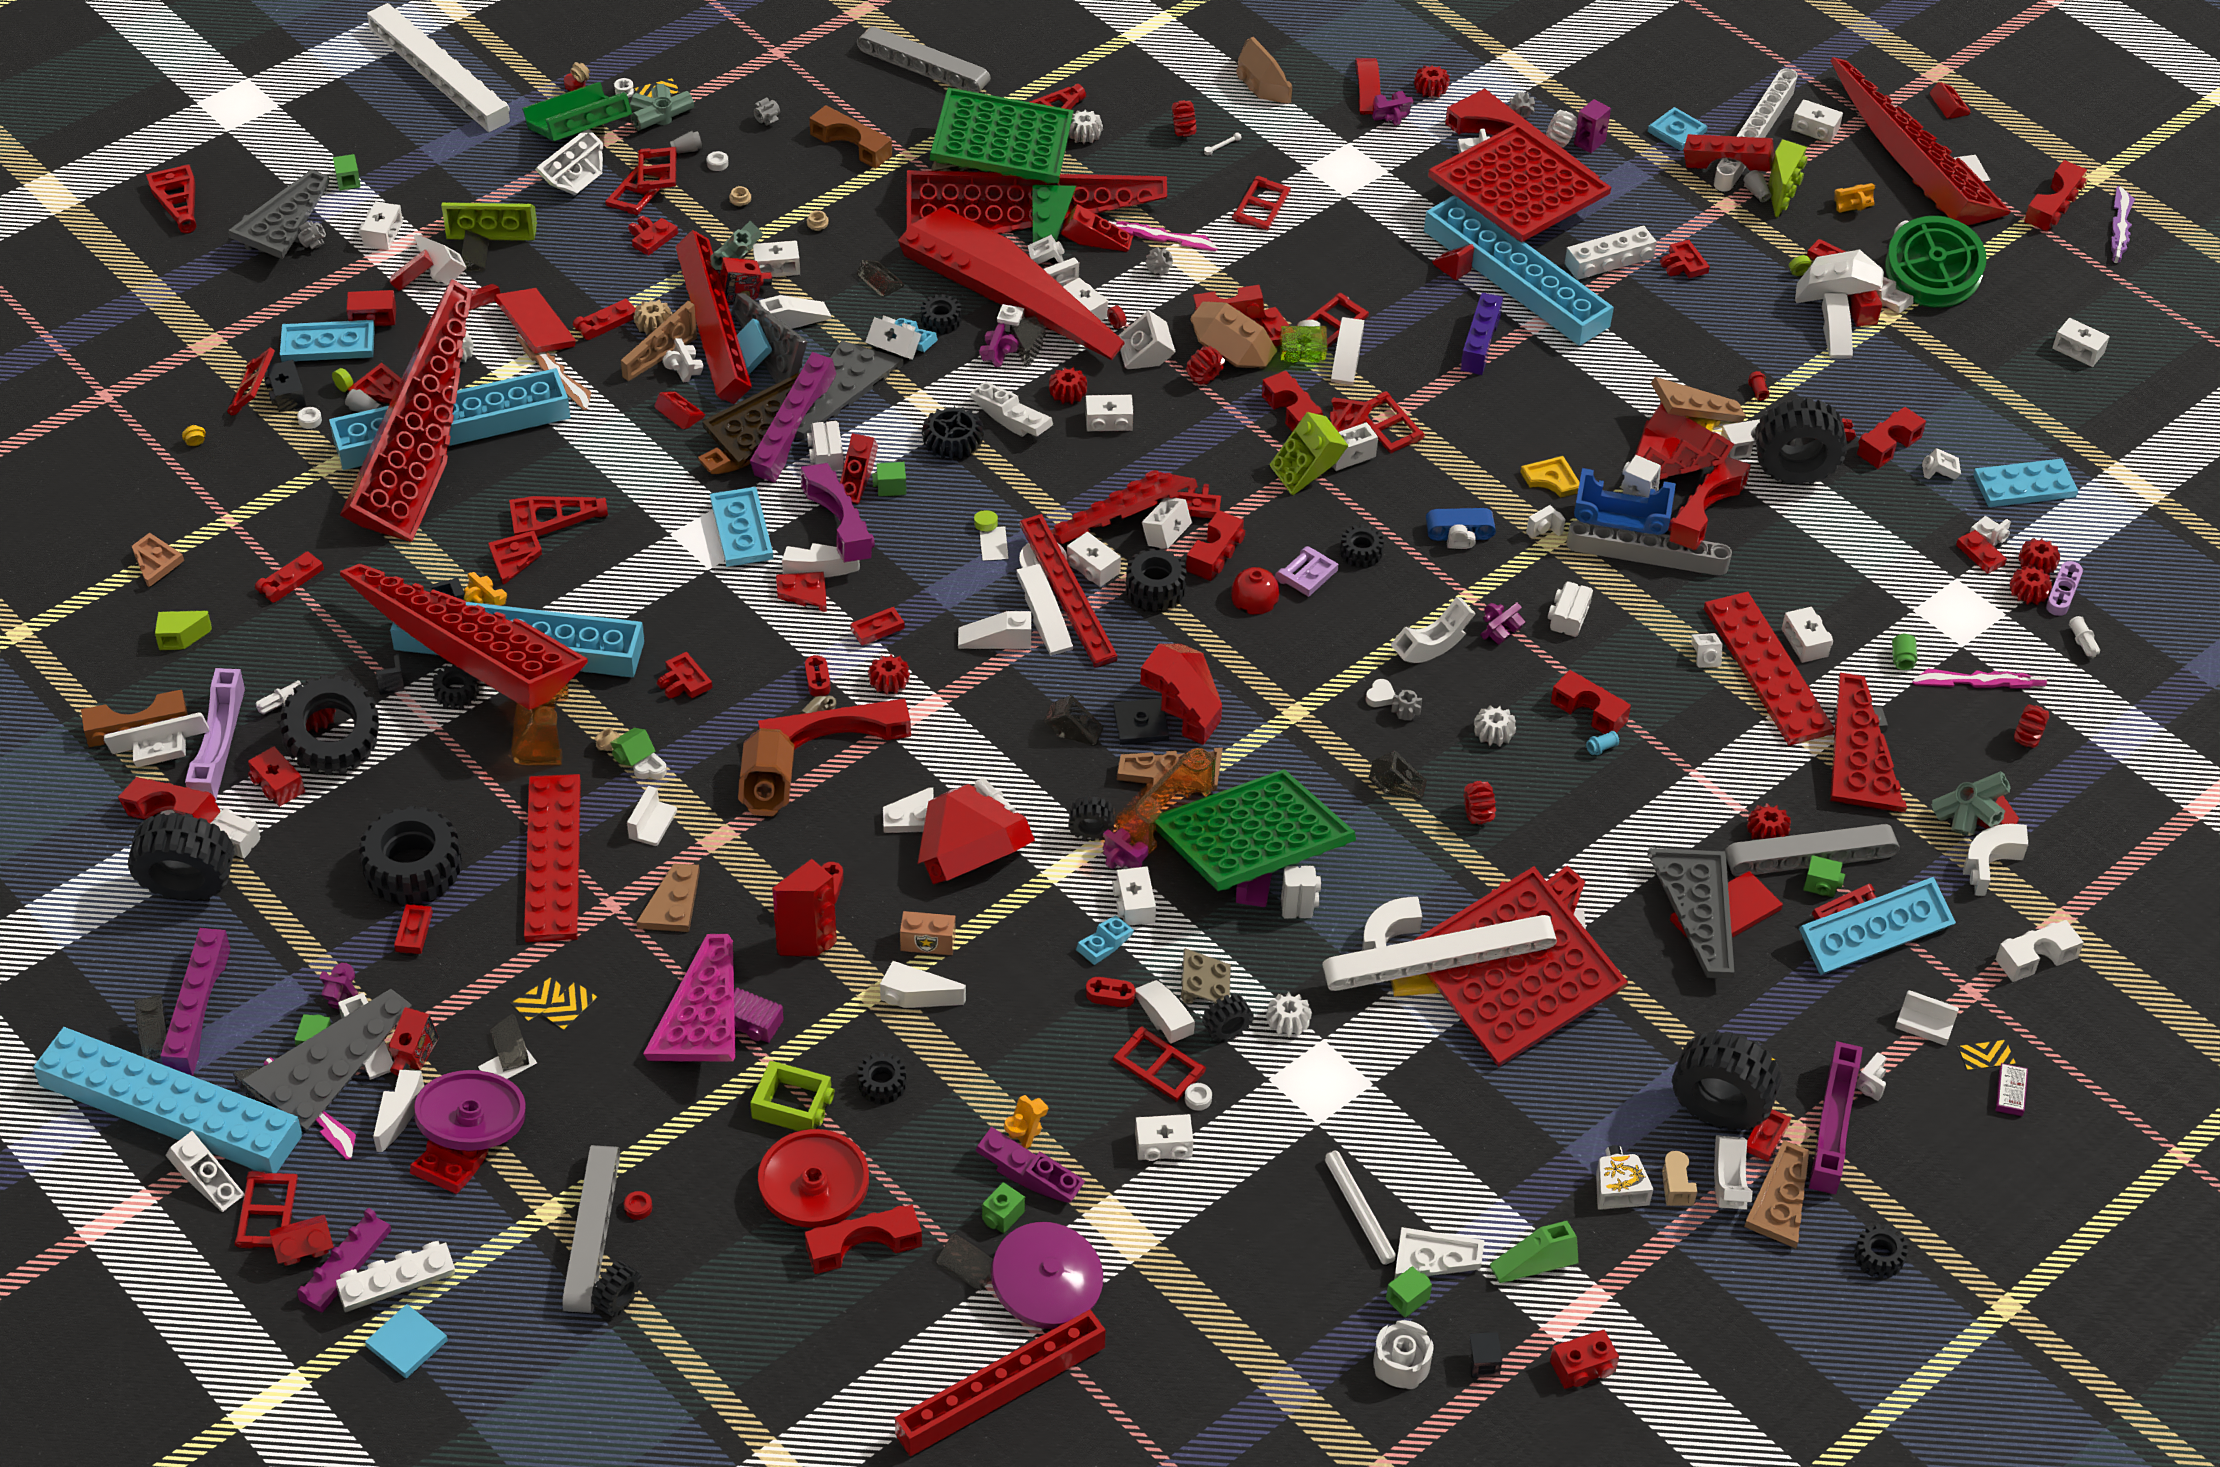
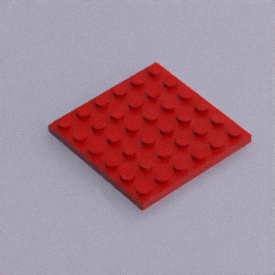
(1519, 182)
(1527, 995)

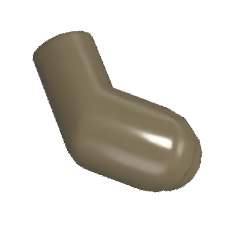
(819, 703)

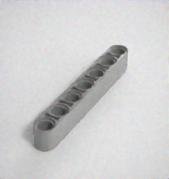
(923, 60)
(1648, 548)
(1797, 850)
(591, 1228)

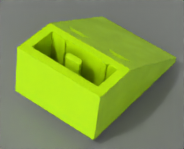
(1786, 174)
(1308, 452)

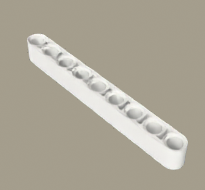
(1758, 125)
(1439, 952)

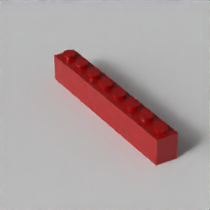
(999, 1382)

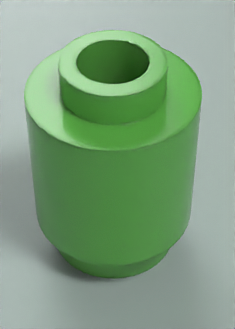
(1904, 651)

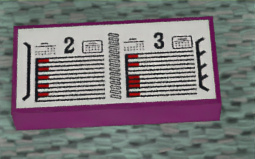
(2011, 1089)

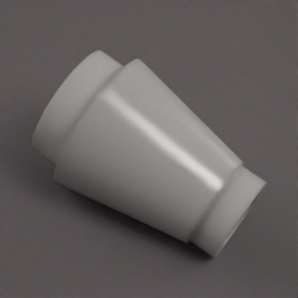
(687, 143)
(1757, 185)
(360, 401)

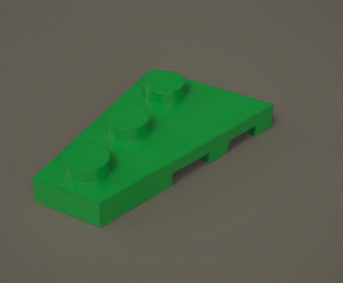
(1049, 209)

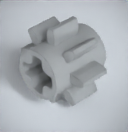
(1522, 104)
(766, 111)
(311, 235)
(1159, 261)
(1406, 705)

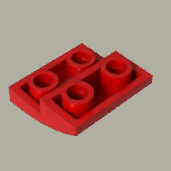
(447, 1166)

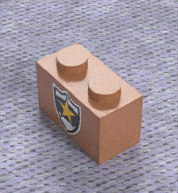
(927, 933)

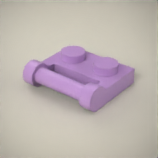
(1311, 575)

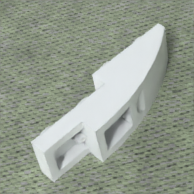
(1007, 410)

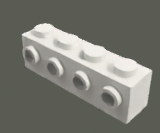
(1610, 252)
(395, 1277)

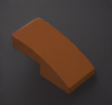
(718, 462)

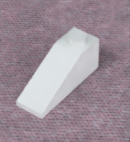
(999, 631)
(917, 988)

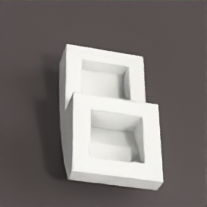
(1893, 298)

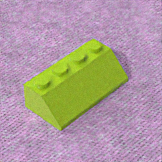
(490, 220)

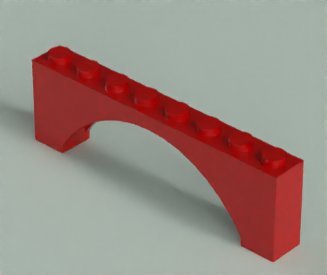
(1487, 112)

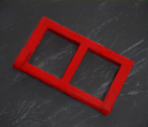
(649, 153)
(1263, 182)
(628, 184)
(1344, 301)
(261, 362)
(1416, 436)
(1148, 1076)
(247, 1208)

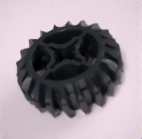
(952, 432)

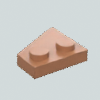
(155, 558)

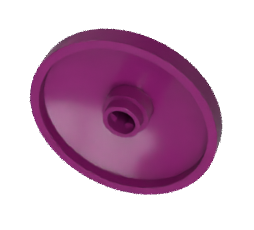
(469, 1110)
(1046, 1274)

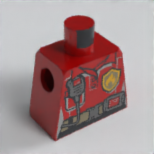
(742, 277)
(412, 1040)

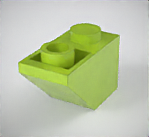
(181, 628)

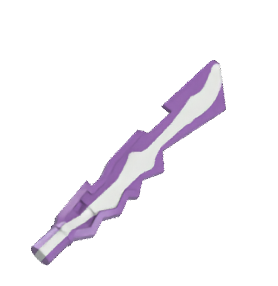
(2120, 225)

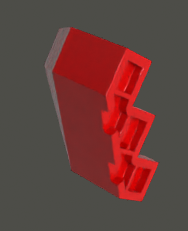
(1680, 444)
(1185, 688)
(968, 832)

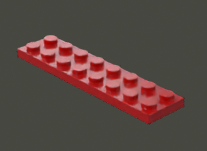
(1768, 668)
(553, 858)

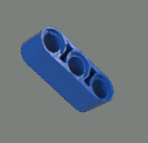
(1476, 520)

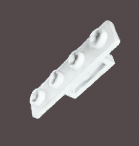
(158, 740)

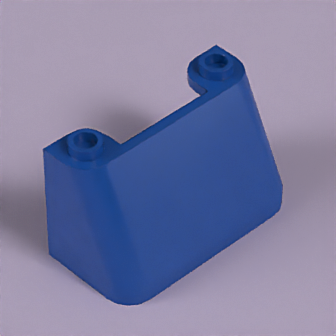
(1623, 510)

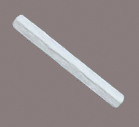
(1360, 1207)

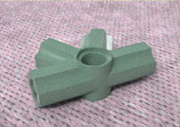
(658, 108)
(737, 245)
(1980, 805)

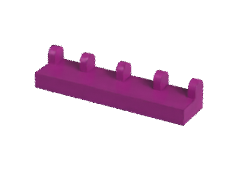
(348, 1256)

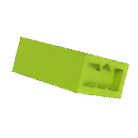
(788, 1117)

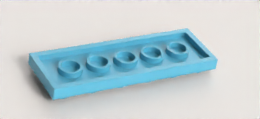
(1876, 925)

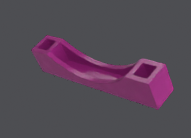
(809, 386)
(823, 487)
(185, 1030)
(1835, 1117)

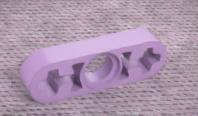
(2063, 580)

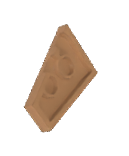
(673, 900)

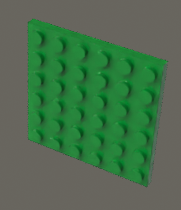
(1002, 135)
(1253, 829)

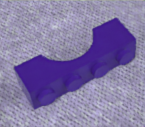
(1481, 332)

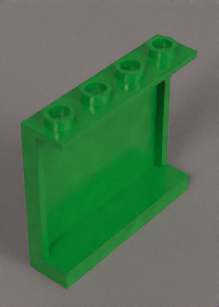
(575, 112)

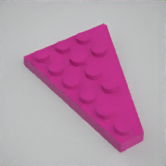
(701, 1014)

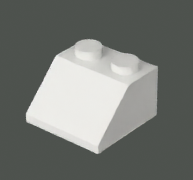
(1146, 342)

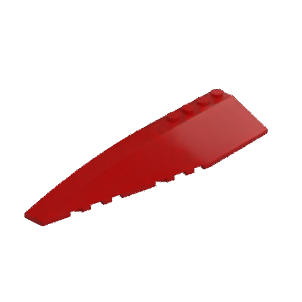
(1944, 179)
(1006, 201)
(1005, 275)
(415, 431)
(487, 646)

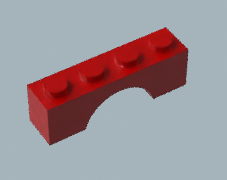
(1751, 151)
(2047, 209)
(148, 797)
(893, 1228)

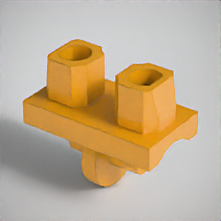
(1854, 197)
(481, 591)
(1025, 1120)

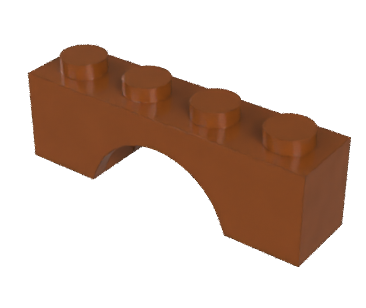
(832, 125)
(102, 720)

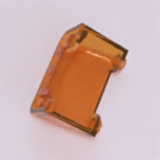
(536, 733)
(1185, 774)

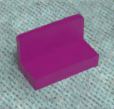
(1254, 891)

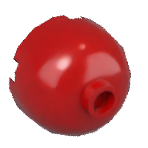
(1255, 591)

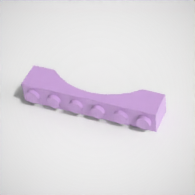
(225, 701)

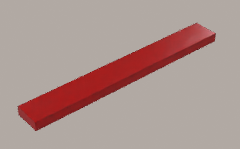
(1068, 591)

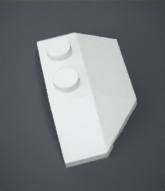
(574, 164)
(1839, 273)

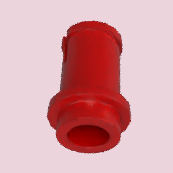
(1757, 382)

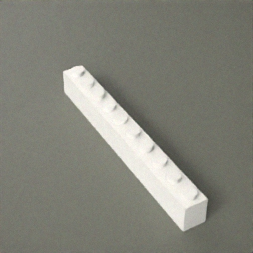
(439, 67)

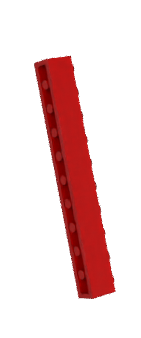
(713, 318)

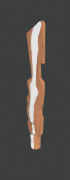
(573, 389)

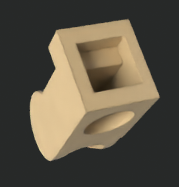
(1675, 1180)

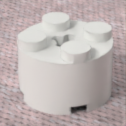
(1403, 1354)

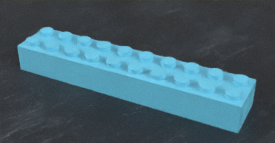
(1520, 271)
(477, 414)
(607, 643)
(168, 1100)

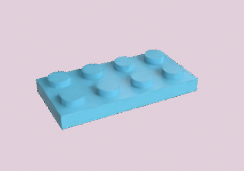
(327, 340)
(2025, 482)
(741, 526)

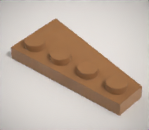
(654, 347)
(1696, 403)
(1145, 766)
(1780, 1200)

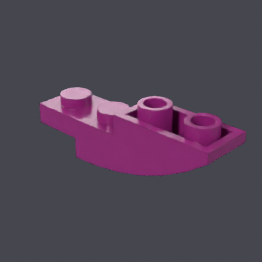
(1029, 1170)

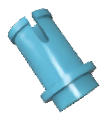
(1598, 744)

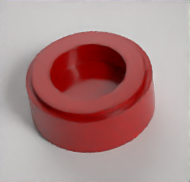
(571, 83)
(1116, 317)
(638, 1205)

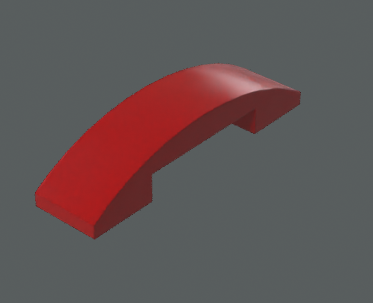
(1368, 83)

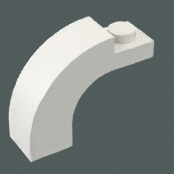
(1437, 638)
(1992, 844)
(1390, 920)
(1730, 1172)

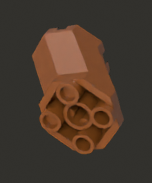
(766, 771)

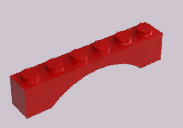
(1691, 522)
(881, 719)

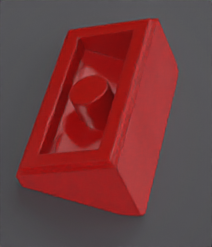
(1949, 101)
(411, 270)
(483, 296)
(678, 409)

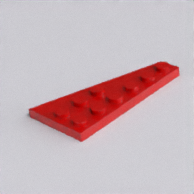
(1133, 499)
(1860, 754)

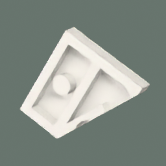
(907, 813)

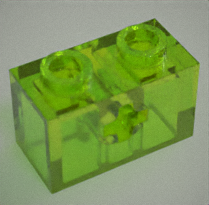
(1294, 336)

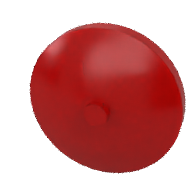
(813, 1178)

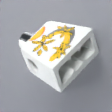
(1621, 1180)

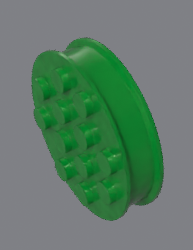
(1936, 261)

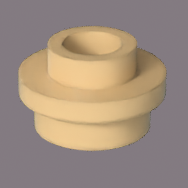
(580, 72)
(740, 196)
(817, 220)
(604, 738)

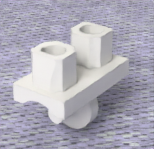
(683, 360)

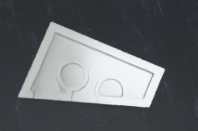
(1437, 1253)

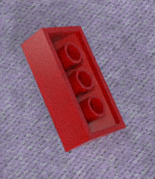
(805, 912)

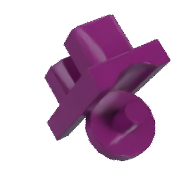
(1392, 110)
(998, 345)
(1496, 628)
(1120, 852)
(338, 985)

